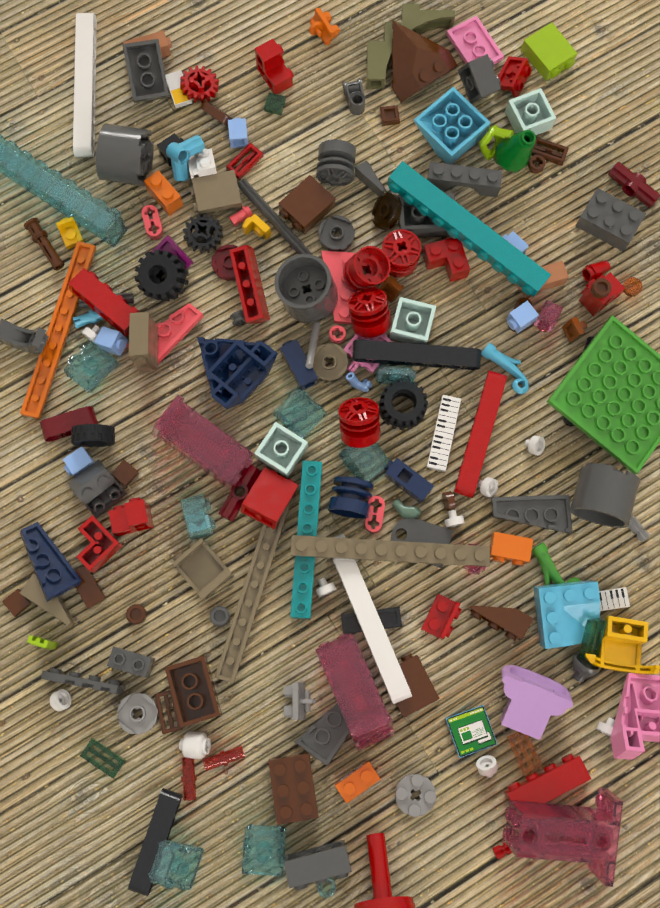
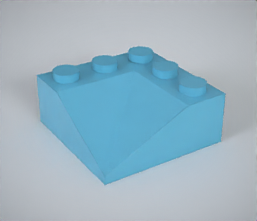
(452, 125)
(564, 611)

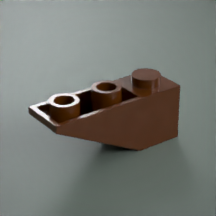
(509, 620)

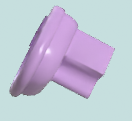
(531, 700)

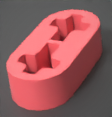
(155, 221)
(379, 515)

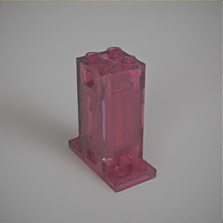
(202, 442)
(355, 691)
(567, 832)

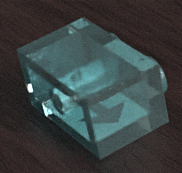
(197, 516)

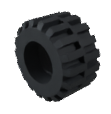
(408, 390)

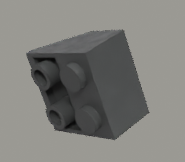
(97, 488)

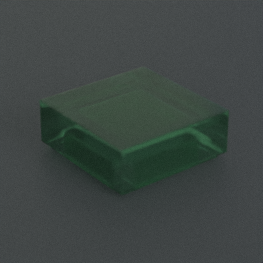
(274, 103)

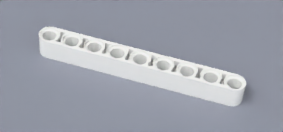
(85, 85)
(372, 629)

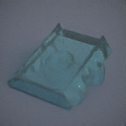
(90, 366)
(387, 374)
(299, 412)
(364, 462)
(264, 850)
(175, 865)

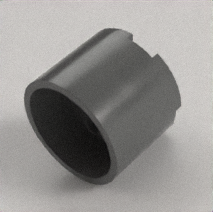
(124, 154)
(302, 275)
(605, 495)

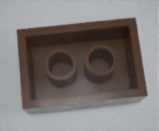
(193, 691)
(293, 788)

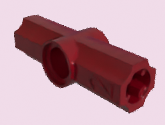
(634, 184)
(233, 503)

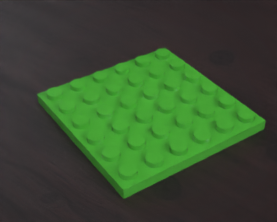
(615, 394)

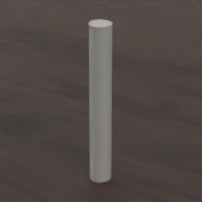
(312, 345)

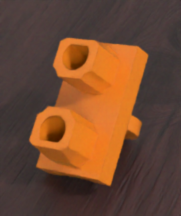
(321, 26)

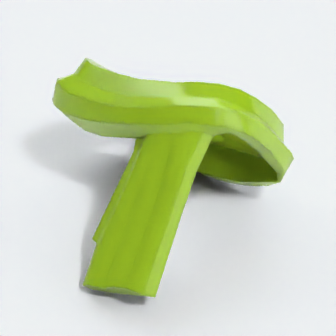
(498, 134)

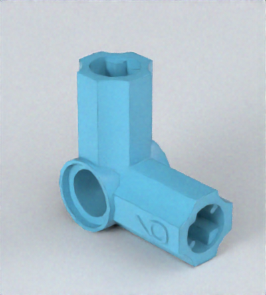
(181, 154)

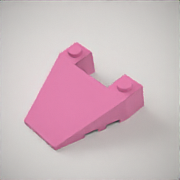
(636, 716)

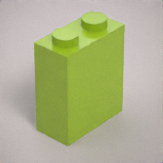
(549, 51)

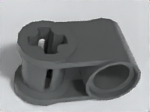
(354, 94)

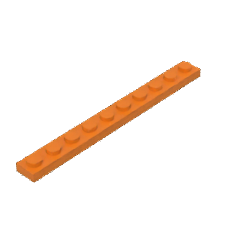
(58, 333)

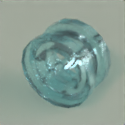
(327, 894)

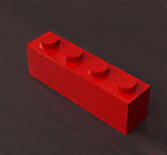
(249, 284)
(102, 300)
(551, 782)

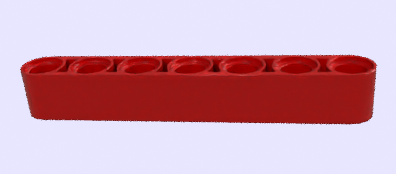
(480, 434)

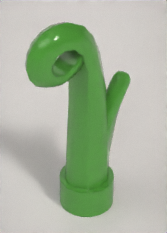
(548, 567)

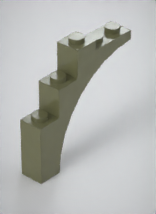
(380, 52)

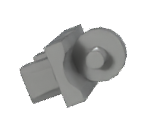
(300, 701)

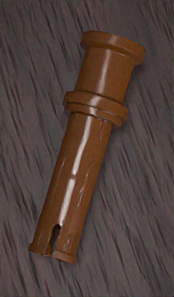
(40, 236)

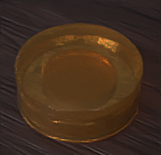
(633, 286)

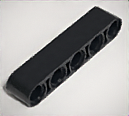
(158, 831)

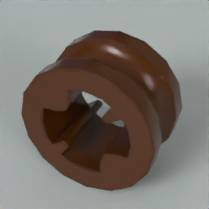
(536, 158)

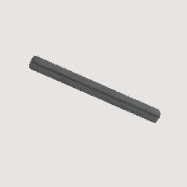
(273, 218)

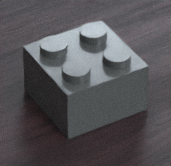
(479, 78)

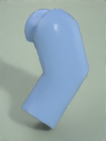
(355, 383)

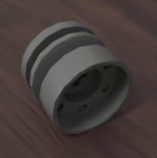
(336, 162)

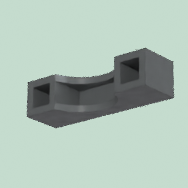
(484, 181)

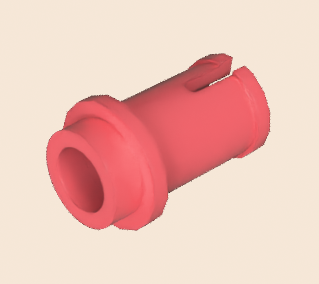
(240, 216)

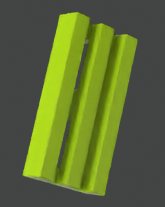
(41, 642)

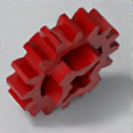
(206, 87)

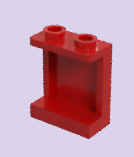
(269, 498)

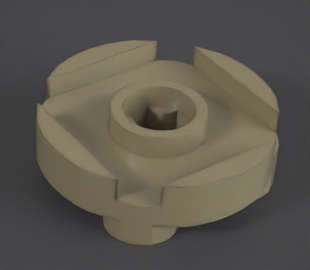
(340, 362)

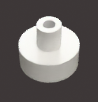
(91, 334)
(535, 445)
(488, 487)
(454, 520)
(325, 588)
(60, 700)
(606, 728)
(487, 766)

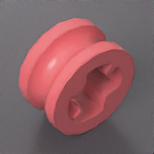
(341, 331)

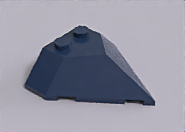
(235, 368)

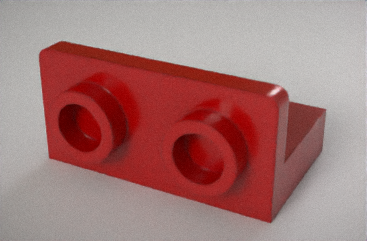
(514, 75)
(441, 616)

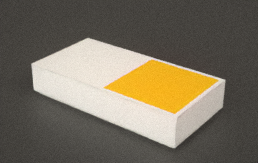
(173, 83)

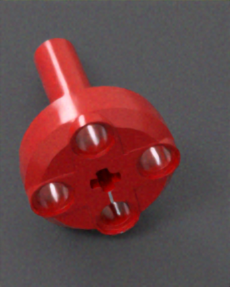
(381, 877)

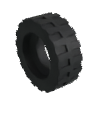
(93, 435)

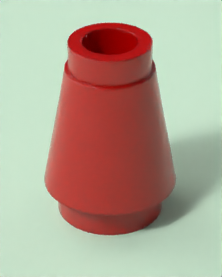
(595, 270)

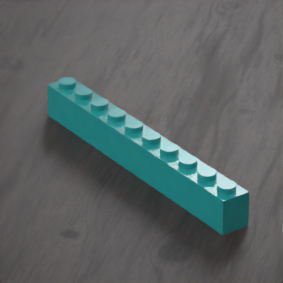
(467, 229)

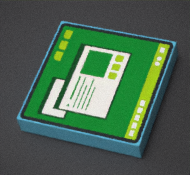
(471, 731)

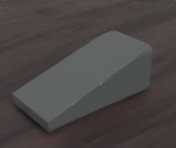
(366, 174)

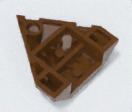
(416, 61)

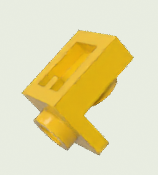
(257, 225)
(69, 232)

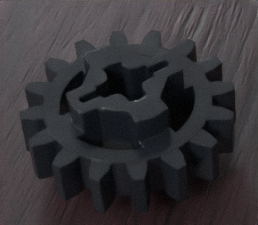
(200, 240)

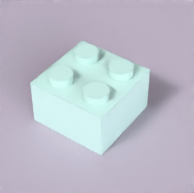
(531, 112)
(412, 321)
(281, 450)

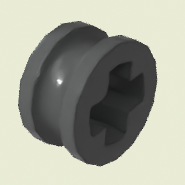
(238, 318)

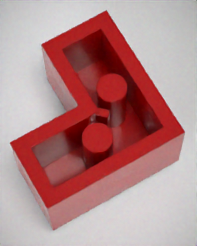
(272, 66)
(448, 254)
(595, 305)
(131, 517)
(102, 544)

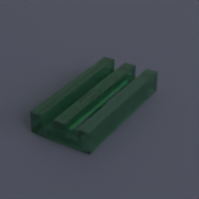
(592, 637)
(116, 767)

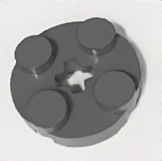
(331, 225)

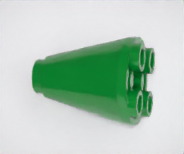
(515, 152)

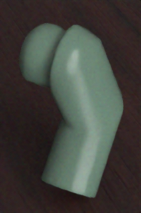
(406, 511)

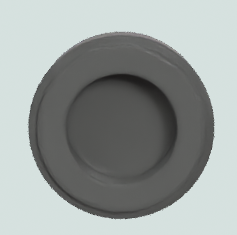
(219, 616)

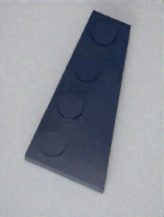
(49, 564)

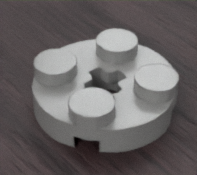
(126, 714)
(403, 794)

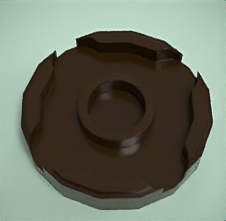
(387, 211)

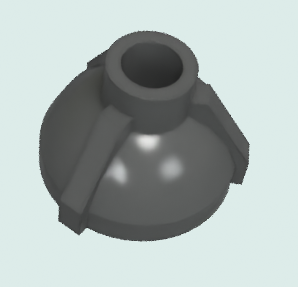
(583, 668)

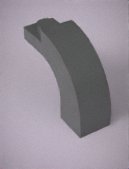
(21, 338)

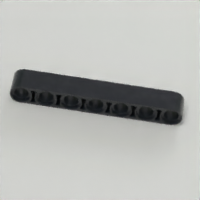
(416, 355)

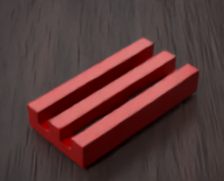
(250, 165)

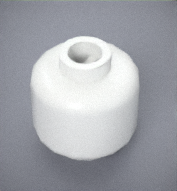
(195, 745)

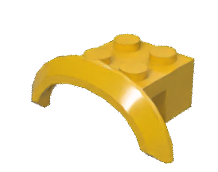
(623, 647)

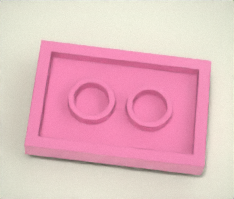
(473, 41)

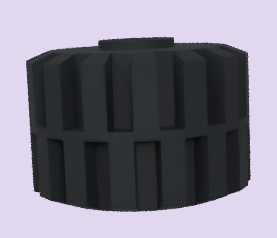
(152, 270)

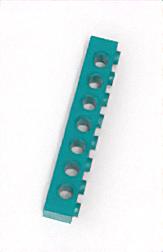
(307, 526)

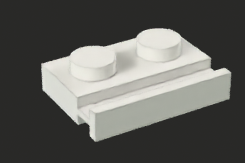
(202, 163)

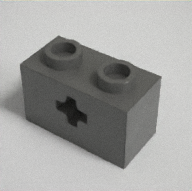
(131, 662)

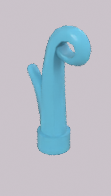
(507, 363)

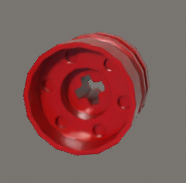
(402, 262)
(373, 263)
(369, 312)
(359, 422)

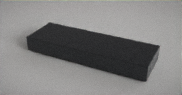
(389, 618)

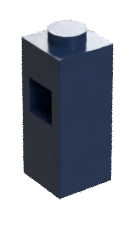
(296, 361)
(408, 480)

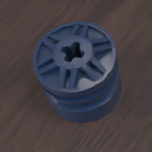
(350, 501)

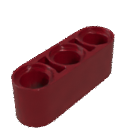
(60, 425)

